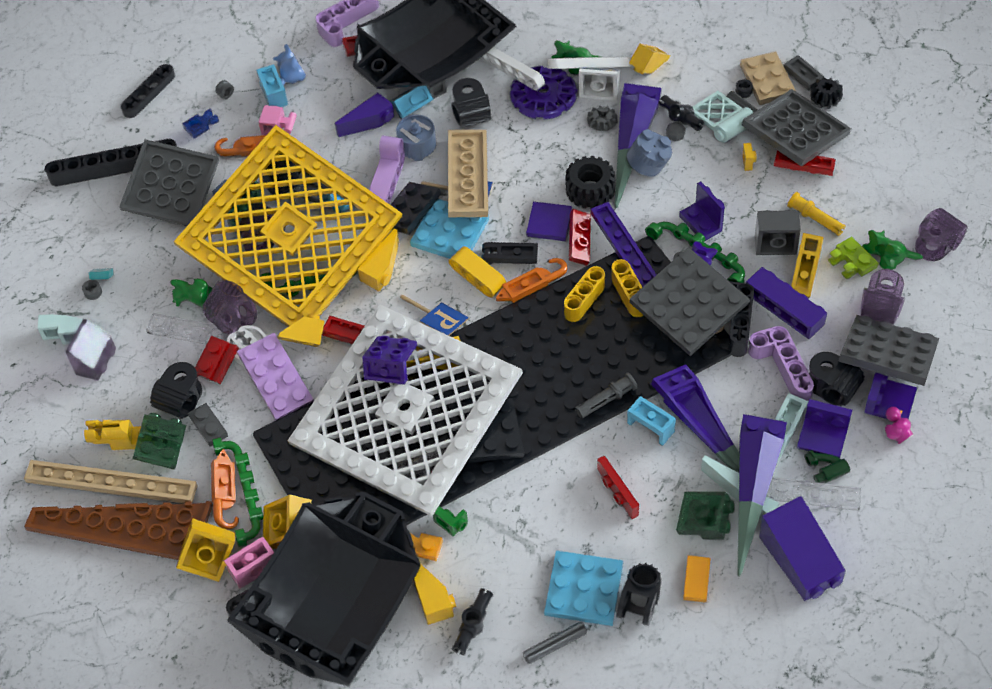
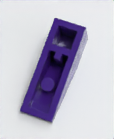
(366, 116)

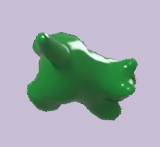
(565, 50)
(891, 251)
(195, 293)

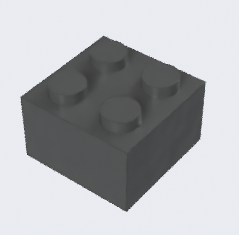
(777, 232)

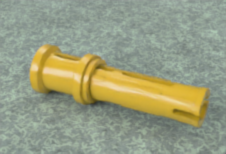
(808, 209)

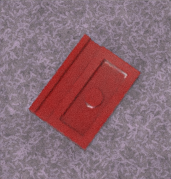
(216, 359)

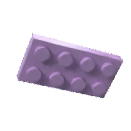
(275, 376)

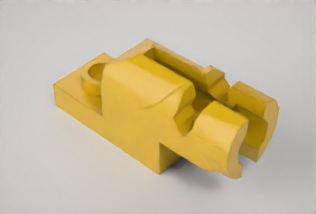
(116, 433)

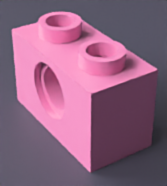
(249, 562)

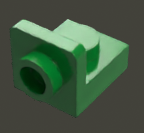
(449, 522)

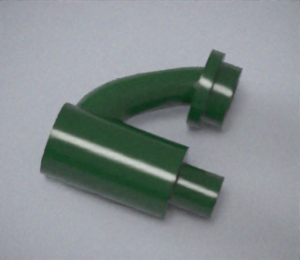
(836, 469)

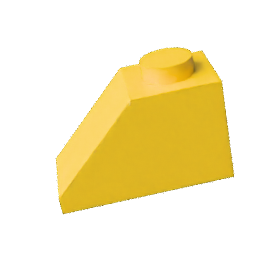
(648, 58)
(304, 331)

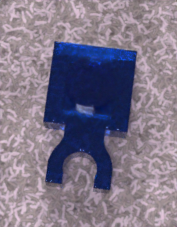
(200, 124)

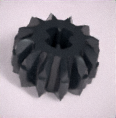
(826, 92)

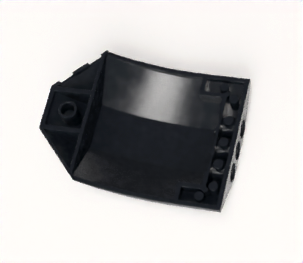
(426, 41)
(330, 587)

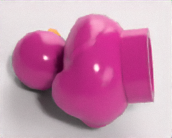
(900, 428)

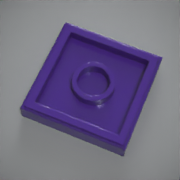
(549, 221)

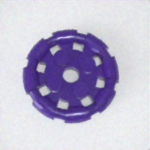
(547, 100)

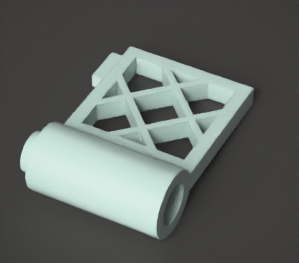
(730, 123)

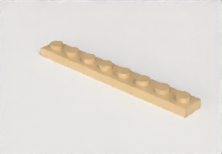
(110, 481)

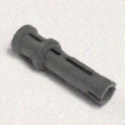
(614, 391)

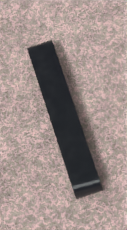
(95, 165)

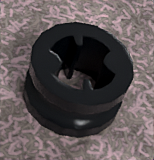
(744, 83)

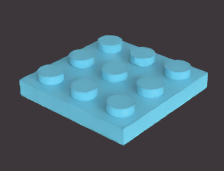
(447, 234)
(584, 588)

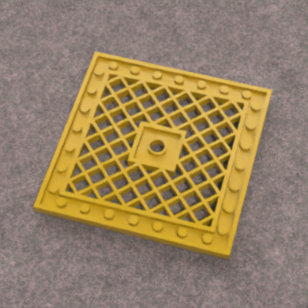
(324, 292)

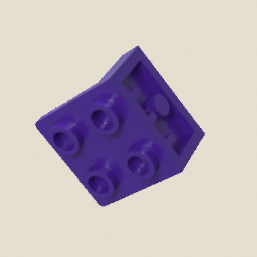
(706, 214)
(387, 359)
(888, 394)
(824, 428)

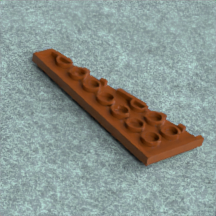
(130, 527)

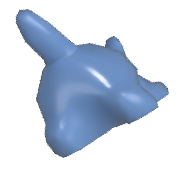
(289, 68)

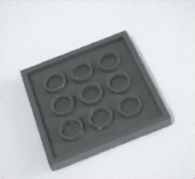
(796, 127)
(169, 183)
(689, 301)
(889, 349)

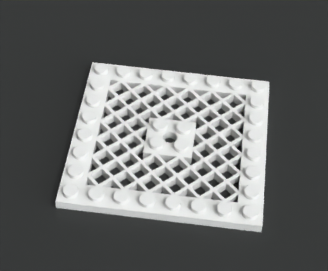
(459, 447)

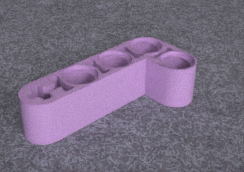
(341, 15)
(389, 167)
(787, 365)

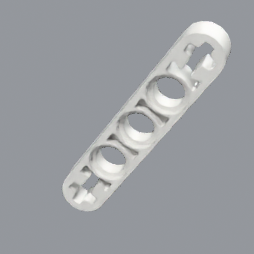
(592, 62)
(514, 68)

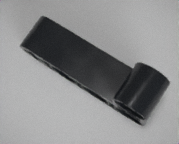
(741, 323)

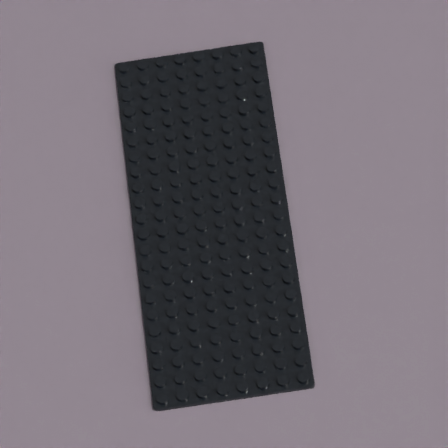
(560, 369)

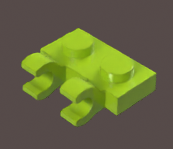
(855, 255)

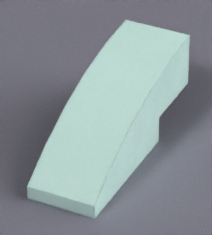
(58, 327)

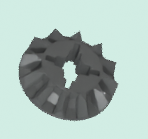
(600, 123)

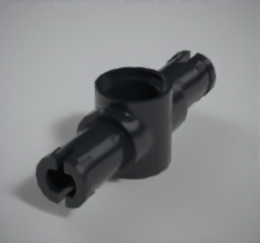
(681, 112)
(467, 630)

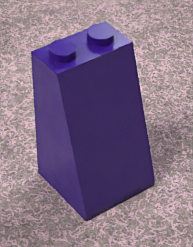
(801, 549)

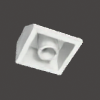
(599, 83)

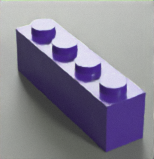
(787, 303)

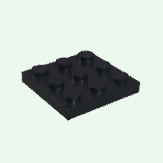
(501, 438)

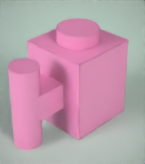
(275, 116)

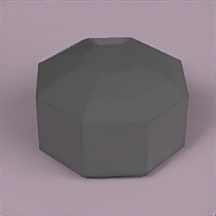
(675, 131)

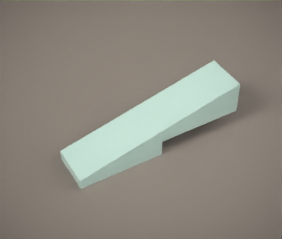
(792, 413)
(729, 481)

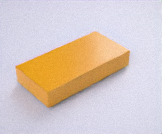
(697, 578)

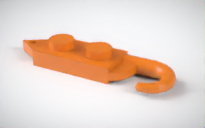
(242, 146)
(530, 282)
(223, 488)

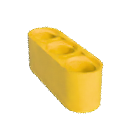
(477, 271)
(625, 284)
(584, 294)

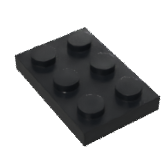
(414, 203)

